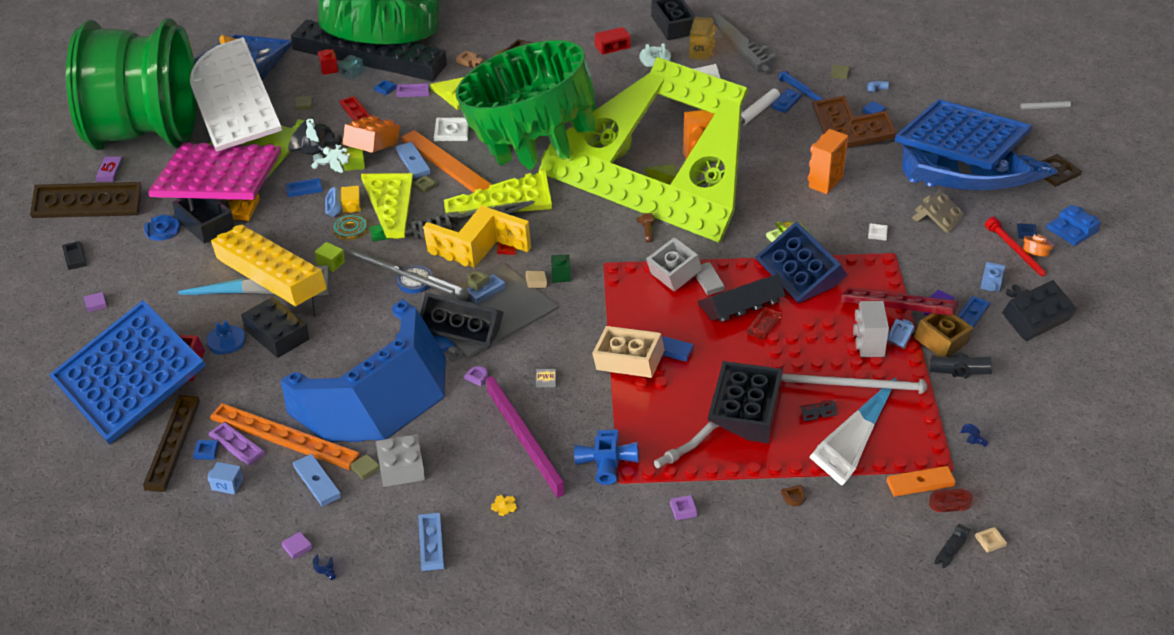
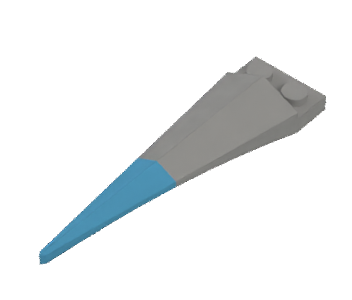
(245, 285)

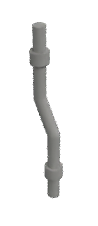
(674, 454)

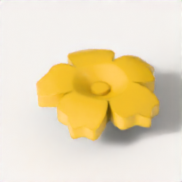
(504, 505)

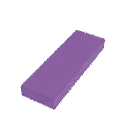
(236, 443)

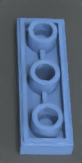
(413, 160)
(316, 480)

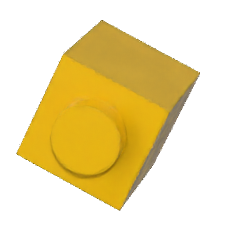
(350, 199)

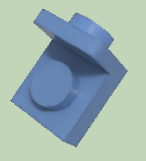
(901, 333)

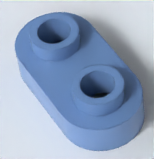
(333, 202)

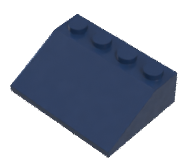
(801, 263)

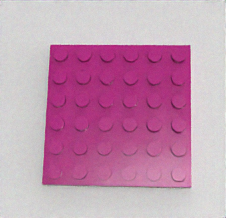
(223, 174)

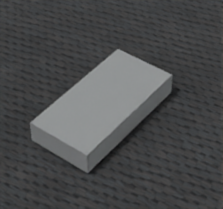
(709, 279)

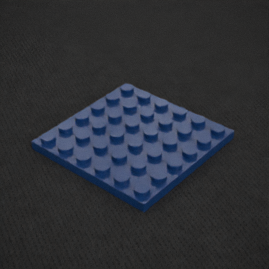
(963, 134)
(127, 371)

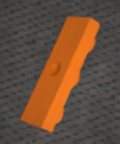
(920, 481)

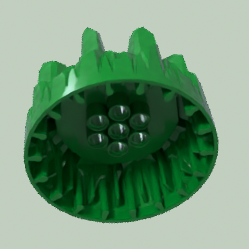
(379, 20)
(527, 96)

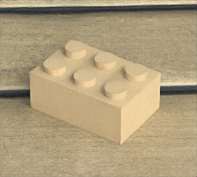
(628, 351)

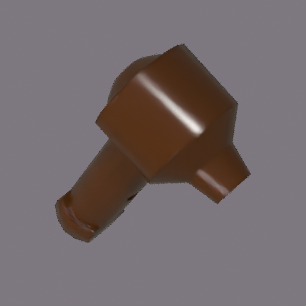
(647, 220)

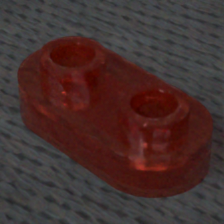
(949, 500)

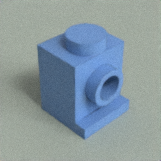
(992, 277)

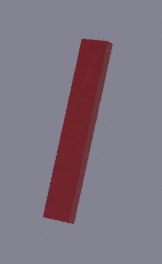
(902, 301)

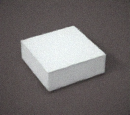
(877, 232)

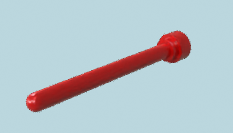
(994, 225)

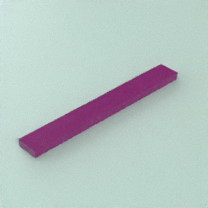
(525, 437)

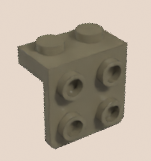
(940, 210)

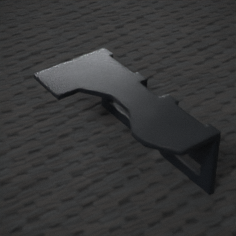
(815, 410)

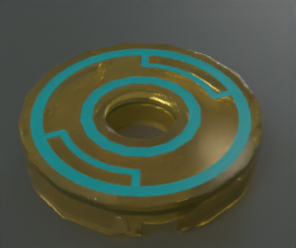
(341, 232)

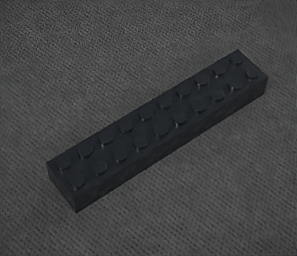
(402, 58)

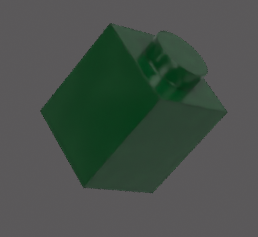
(560, 268)

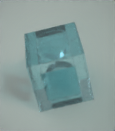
(351, 67)

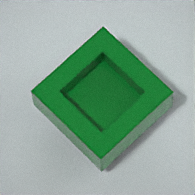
(377, 233)

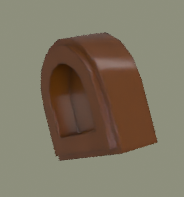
(794, 495)

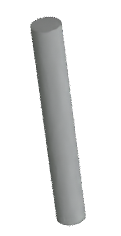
(1042, 105)

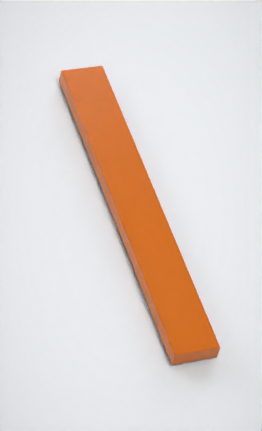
(446, 162)
(285, 436)

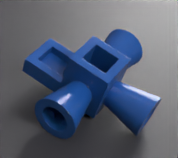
(606, 455)

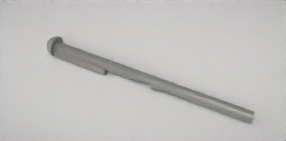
(921, 385)

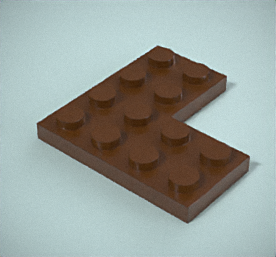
(865, 129)

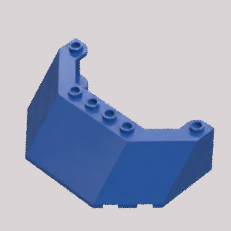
(376, 394)

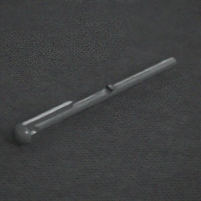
(431, 281)

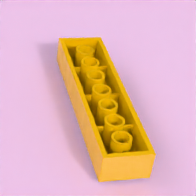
(269, 264)

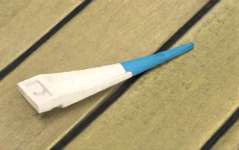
(844, 446)

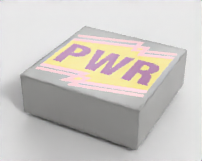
(545, 377)

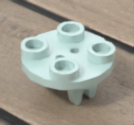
(649, 54)

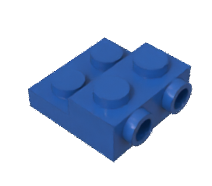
(1074, 225)

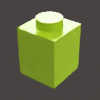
(355, 161)
(329, 255)

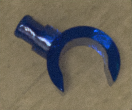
(975, 435)
(326, 569)

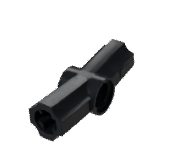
(961, 365)

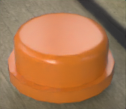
(1037, 245)

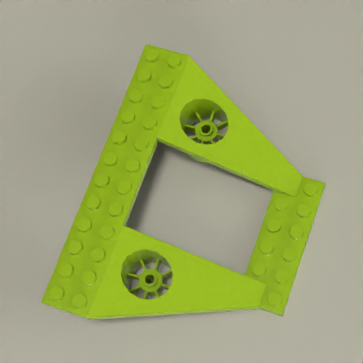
(684, 201)

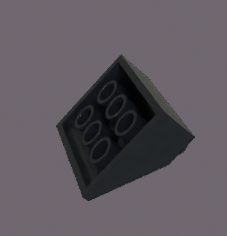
(746, 400)

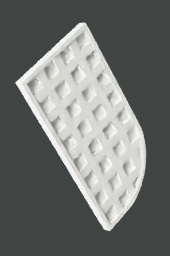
(232, 96)

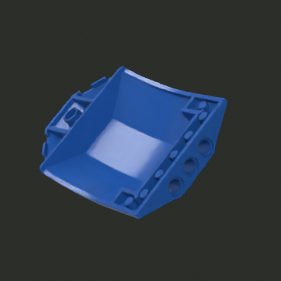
(942, 171)

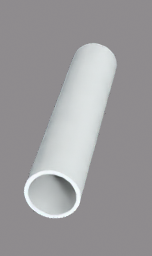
(760, 105)

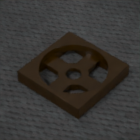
(1062, 178)

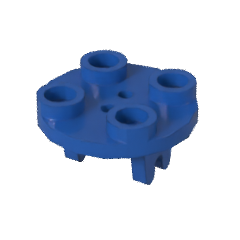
(225, 338)

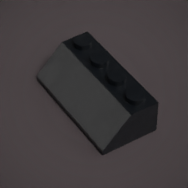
(742, 298)
(461, 319)

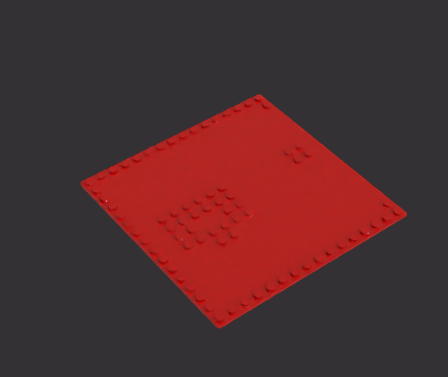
(807, 340)

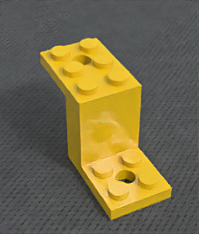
(477, 236)

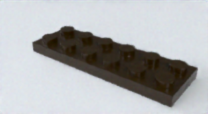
(86, 200)

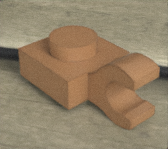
(468, 58)

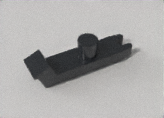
(952, 545)

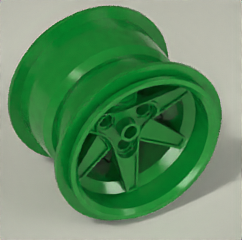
(130, 84)

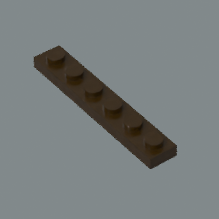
(171, 443)

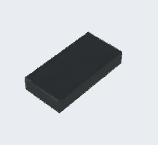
(74, 255)

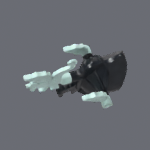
(313, 139)

